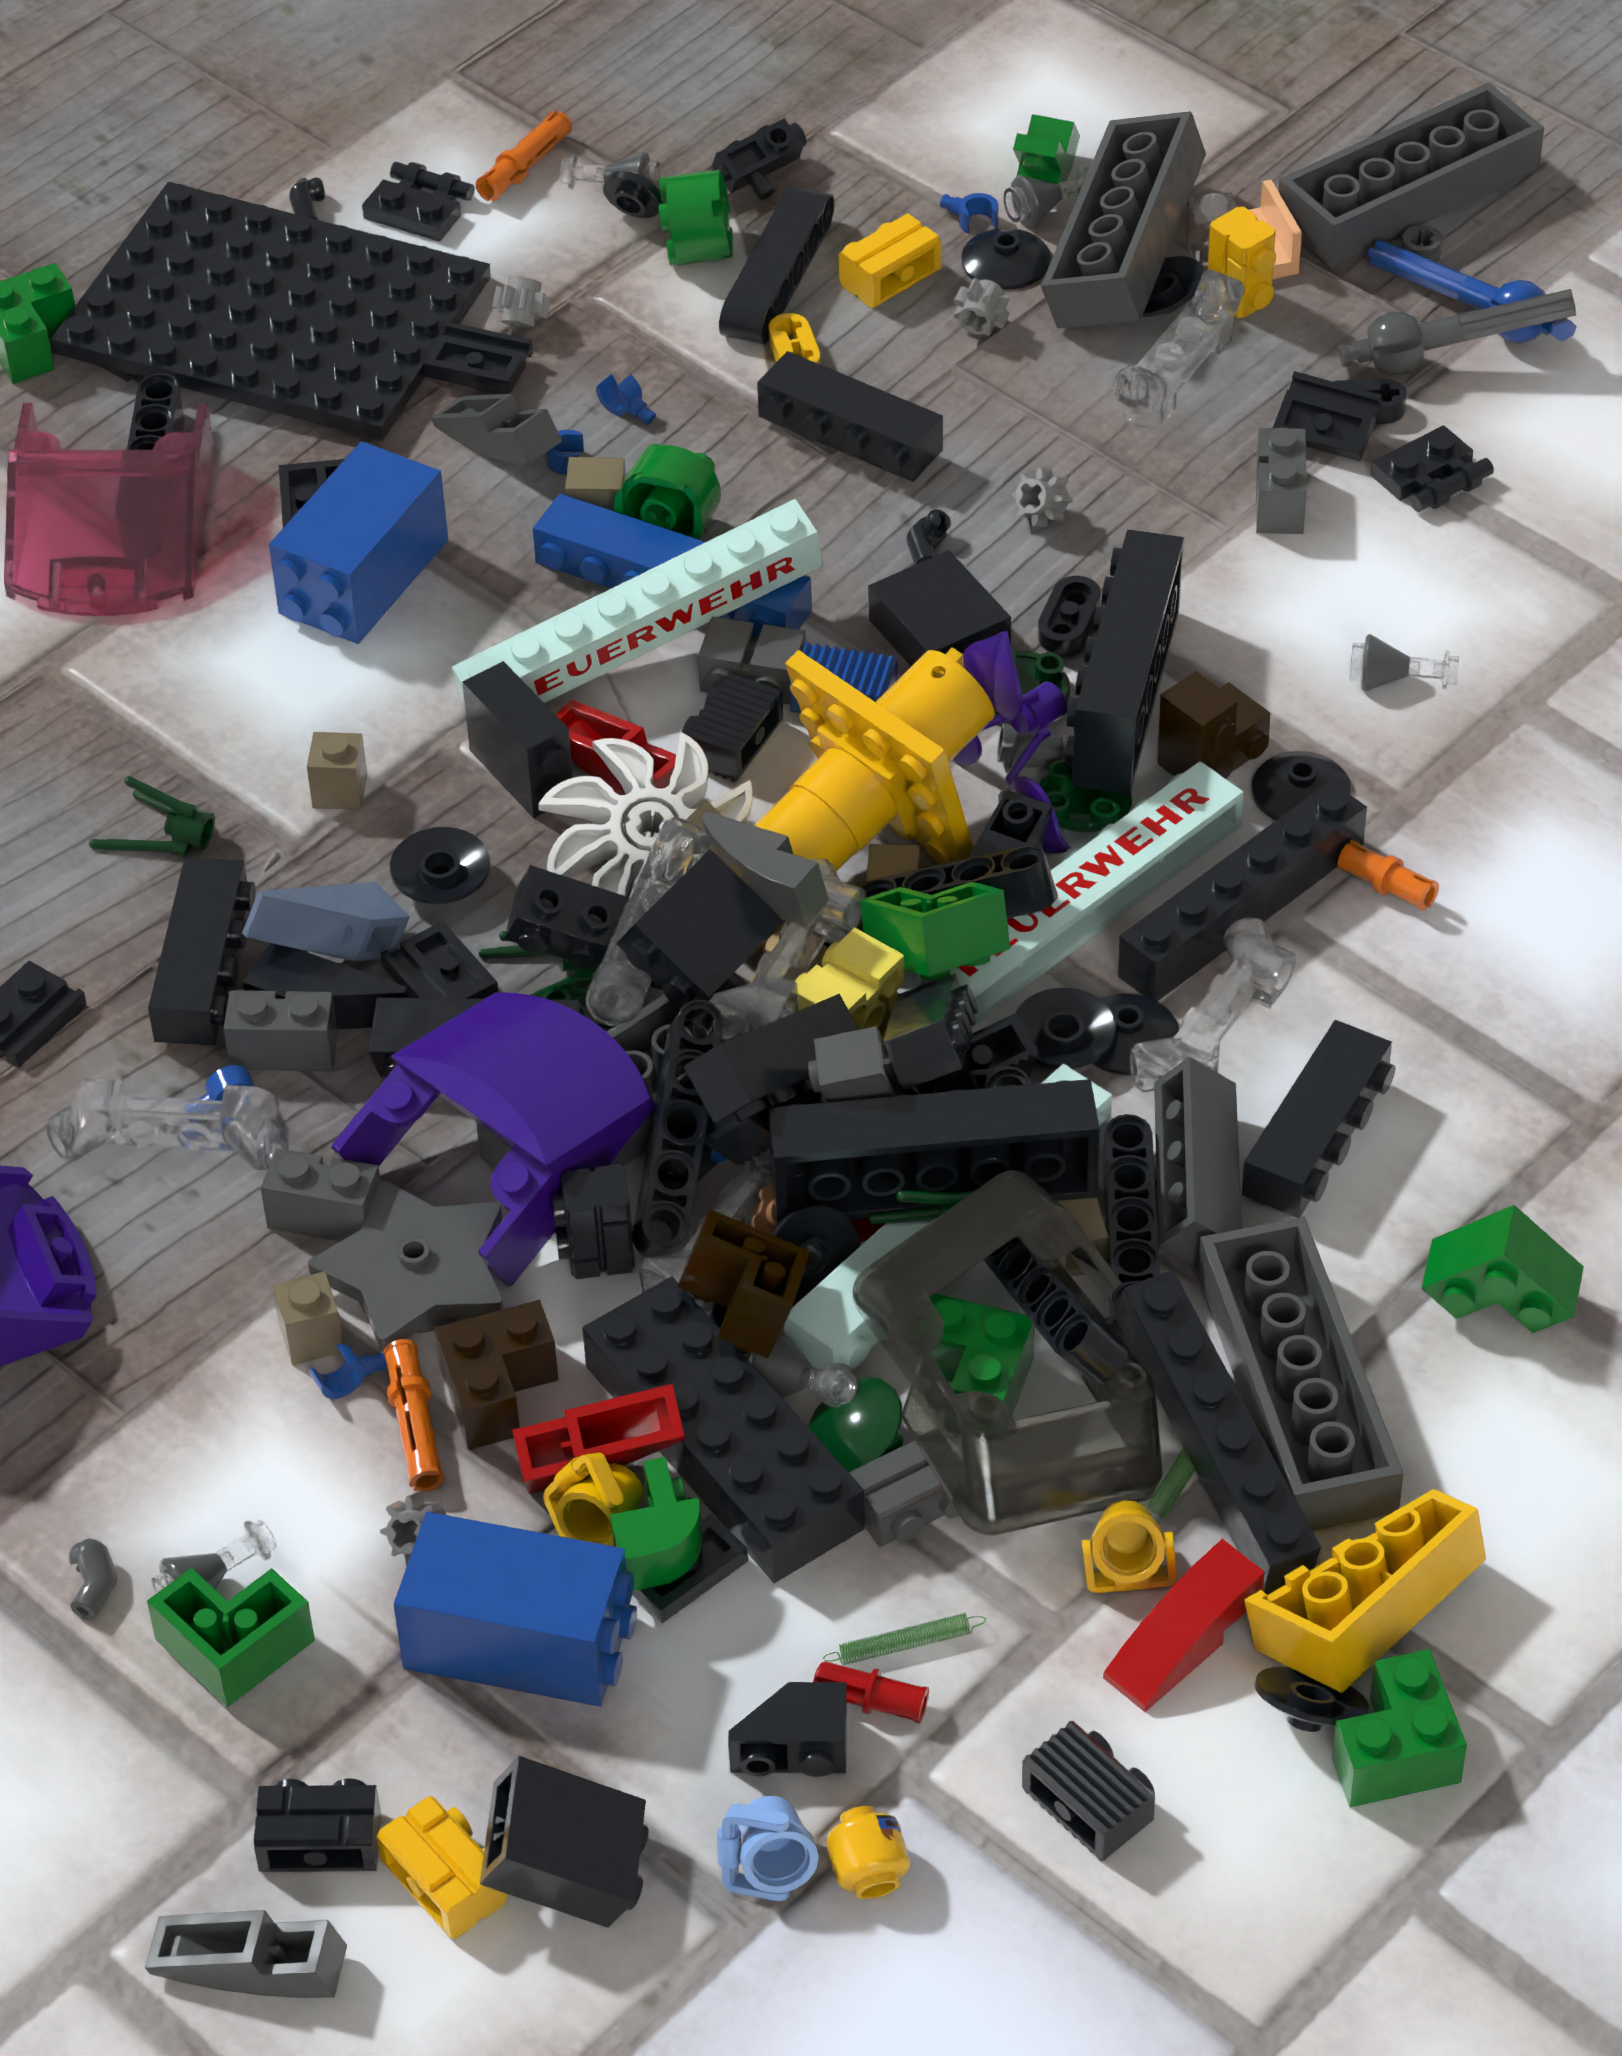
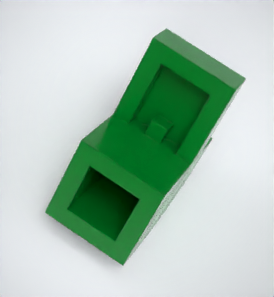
(1047, 149)
(661, 1538)

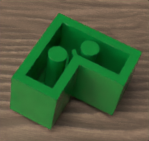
(30, 314)
(941, 928)
(1504, 1263)
(984, 1348)
(232, 1641)
(1407, 1742)

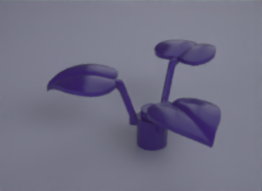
(995, 670)

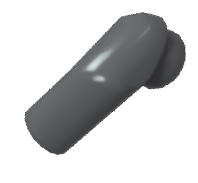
(99, 1577)

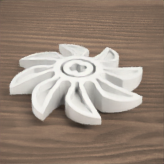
(623, 818)

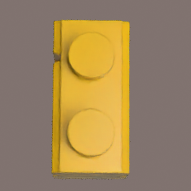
(1245, 251)
(889, 260)
(439, 1865)

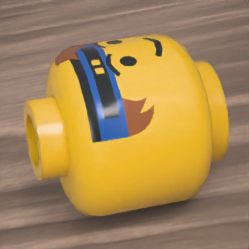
(868, 1852)

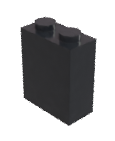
(934, 608)
(516, 735)
(699, 931)
(564, 1842)

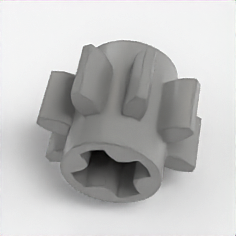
(521, 302)
(981, 307)
(1042, 497)
(407, 1521)

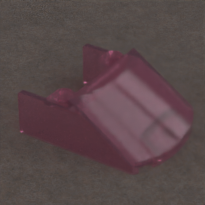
(106, 524)

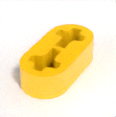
(800, 330)

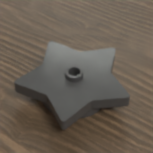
(415, 1264)

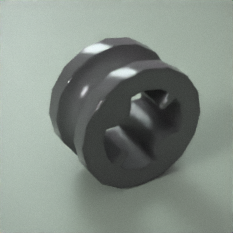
(1423, 241)

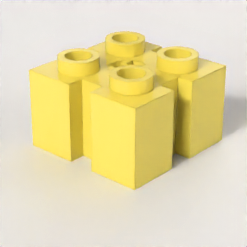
(863, 974)

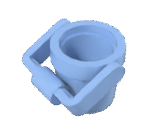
(771, 1847)

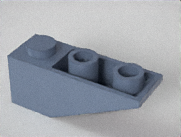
(330, 920)

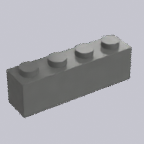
(1195, 1158)

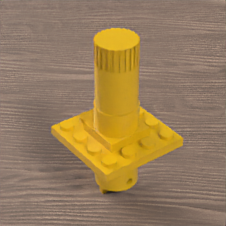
(881, 760)

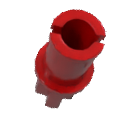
(877, 1692)

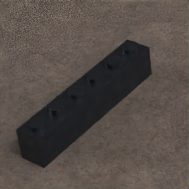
(1246, 884)
(1217, 1429)

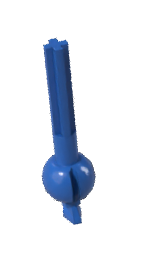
(1466, 288)

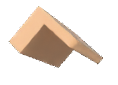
(1288, 234)

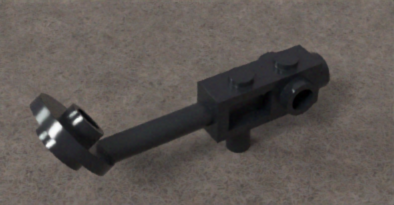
(740, 162)

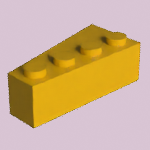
(1370, 1592)

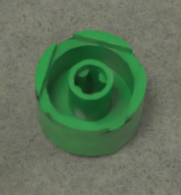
(696, 217)
(671, 490)

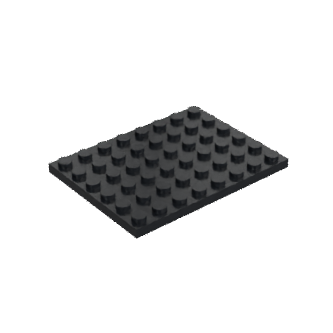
(272, 309)

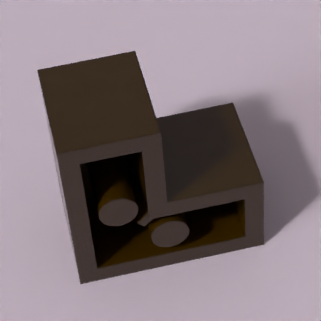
(1209, 726)
(749, 1276)
(491, 1360)

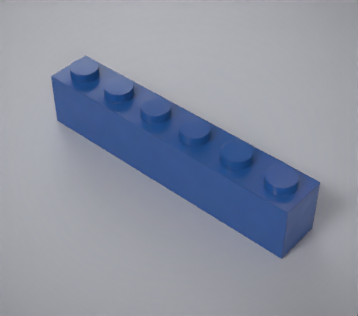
(616, 548)

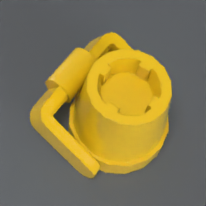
(585, 1508)
(1128, 1551)

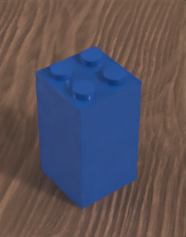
(359, 542)
(515, 1609)

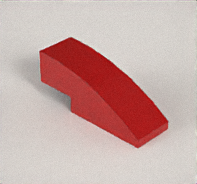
(591, 724)
(617, 1427)
(1184, 1625)

